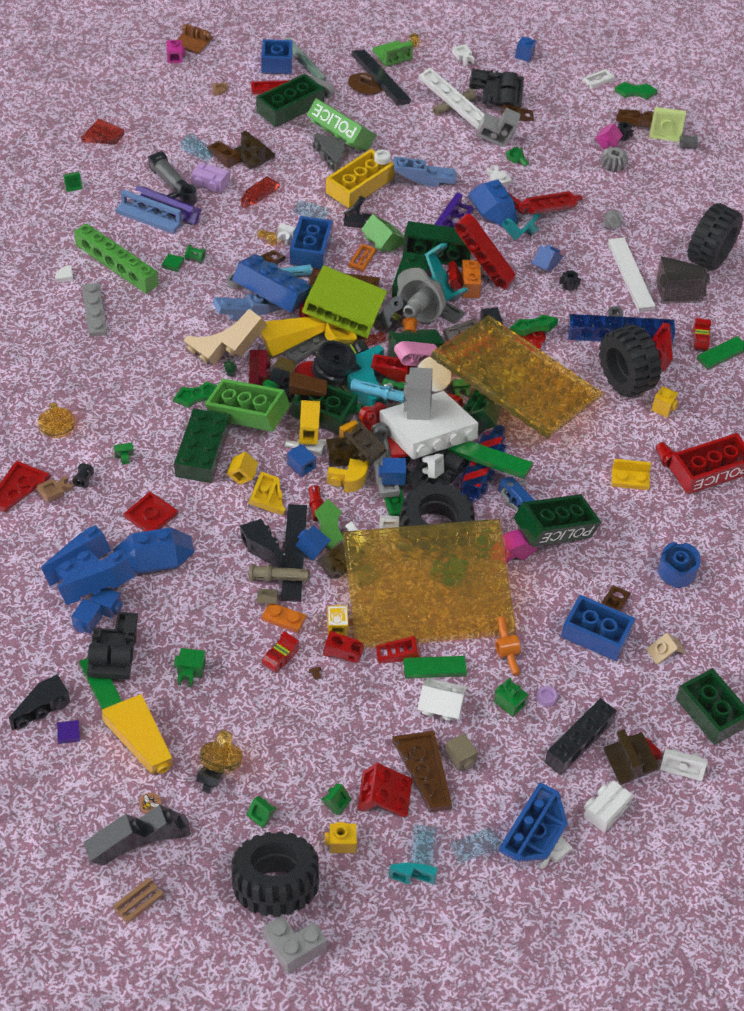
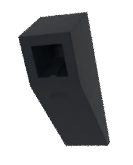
(259, 542)
(43, 699)

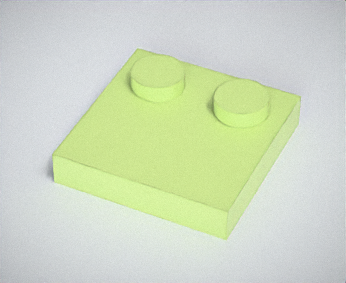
(667, 124)

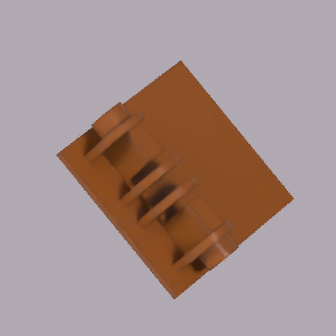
(195, 38)

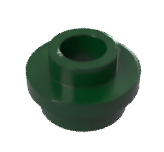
(230, 367)

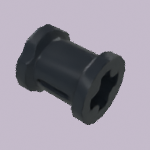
(83, 476)

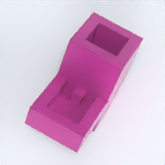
(517, 545)

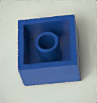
(276, 56)

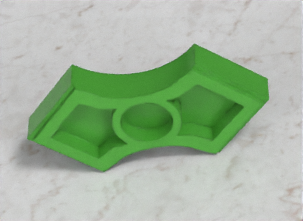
(328, 519)

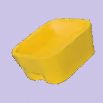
(338, 334)

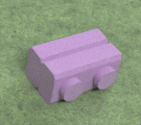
(210, 177)

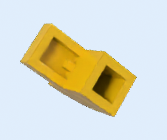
(352, 478)

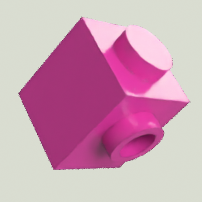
(175, 51)
(609, 136)

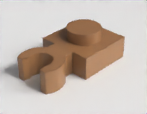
(53, 490)

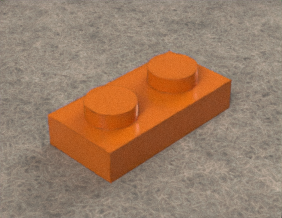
(284, 617)

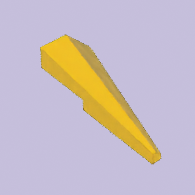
(286, 333)

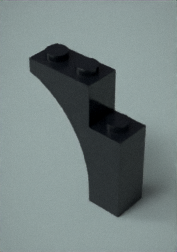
(132, 832)

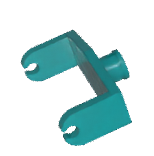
(515, 232)
(440, 275)

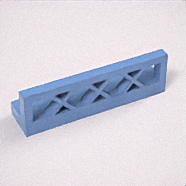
(149, 215)

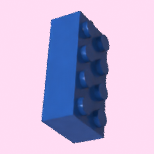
(271, 282)

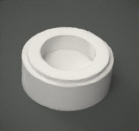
(382, 157)

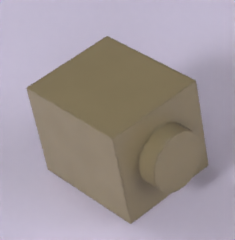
(461, 752)

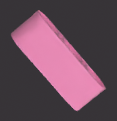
(413, 352)

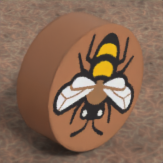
(149, 802)

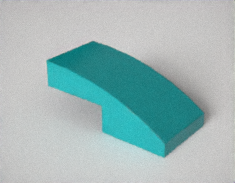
(406, 871)

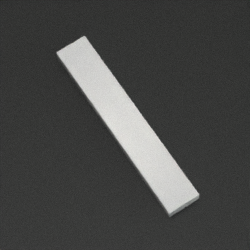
(452, 97)
(631, 274)

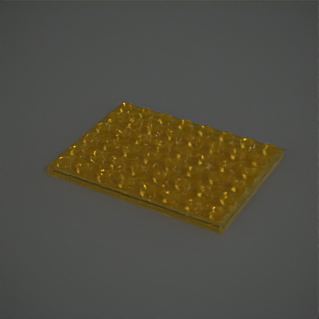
(517, 376)
(428, 582)

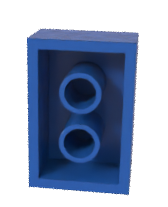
(311, 242)
(598, 627)

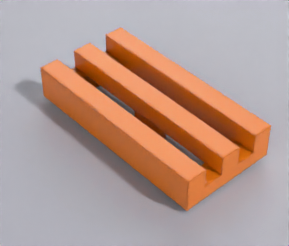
(358, 266)

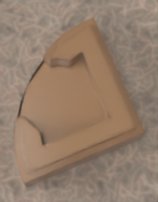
(219, 88)

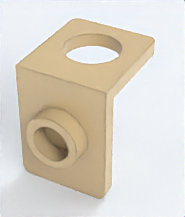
(664, 648)

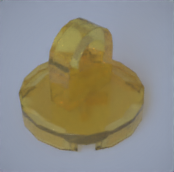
(56, 421)
(221, 753)

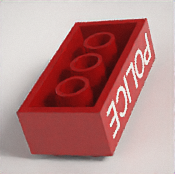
(709, 463)

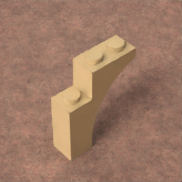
(233, 340)

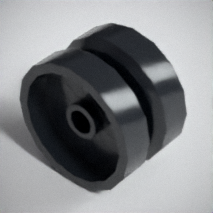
(333, 363)

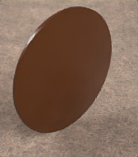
(364, 83)

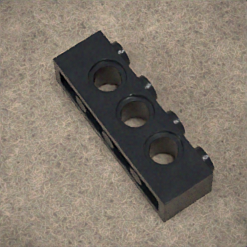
(580, 736)

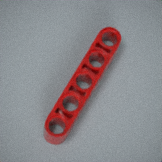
(485, 251)

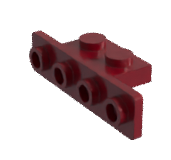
(258, 367)

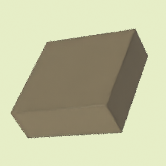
(267, 596)

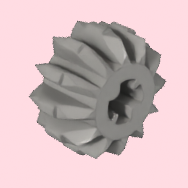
(614, 159)

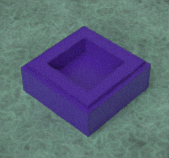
(68, 731)

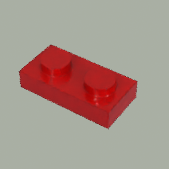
(455, 276)

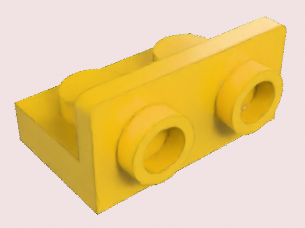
(630, 474)

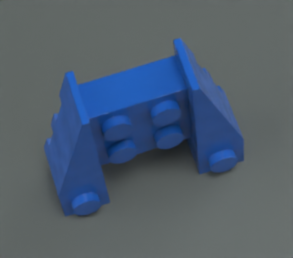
(82, 571)

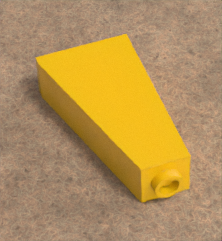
(139, 733)

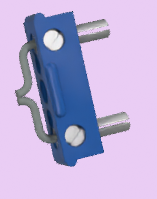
(514, 492)

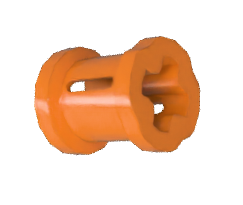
(410, 324)

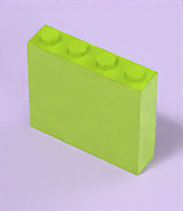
(344, 301)

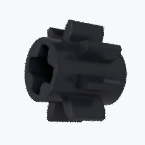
(626, 130)
(570, 280)

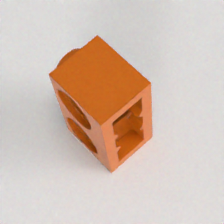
(471, 278)

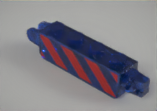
(476, 475)

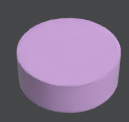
(547, 696)

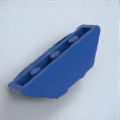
(493, 202)
(156, 549)
(536, 827)

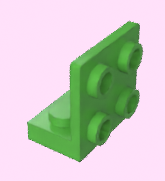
(394, 52)

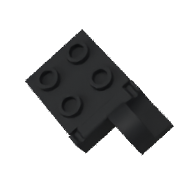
(498, 87)
(452, 468)
(113, 649)

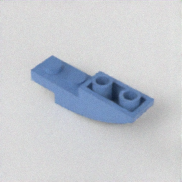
(427, 175)
(237, 306)

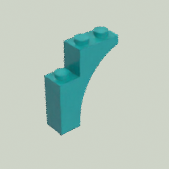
(363, 372)

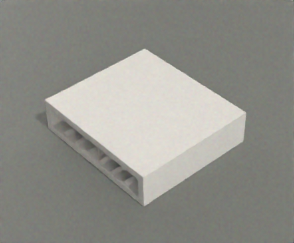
(447, 427)

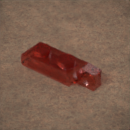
(259, 191)

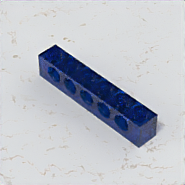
(595, 327)

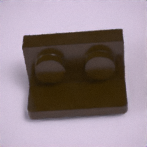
(253, 151)
(630, 757)

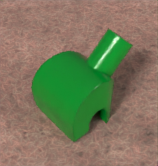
(516, 155)

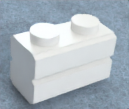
(607, 806)

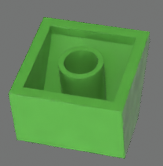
(382, 234)

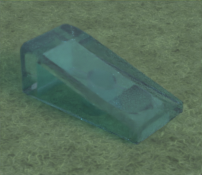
(196, 147)

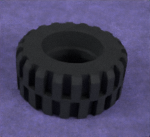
(714, 236)
(630, 360)
(437, 499)
(275, 893)

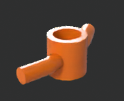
(508, 646)

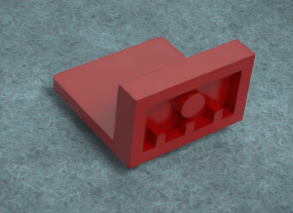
(385, 789)

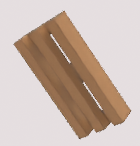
(152, 888)

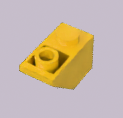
(309, 422)

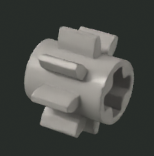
(613, 219)

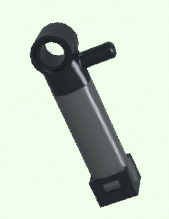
(159, 164)

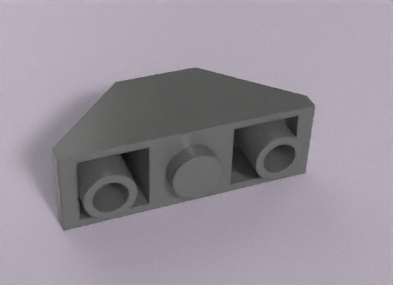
(330, 150)

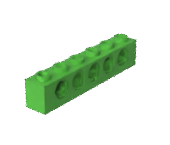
(116, 258)

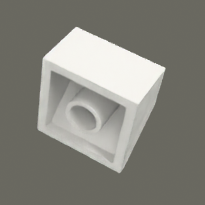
(442, 699)

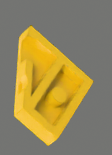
(267, 494)

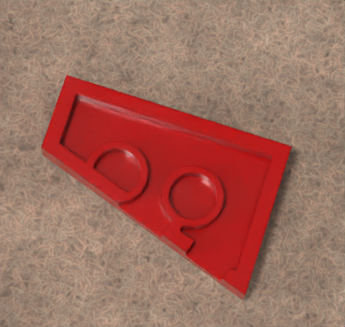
(19, 483)

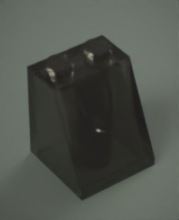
(681, 281)

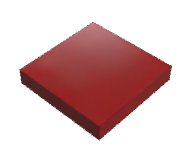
(150, 513)

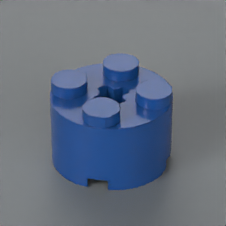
(679, 564)

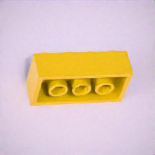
(358, 179)

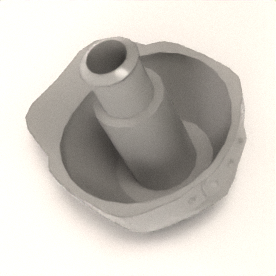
(422, 293)

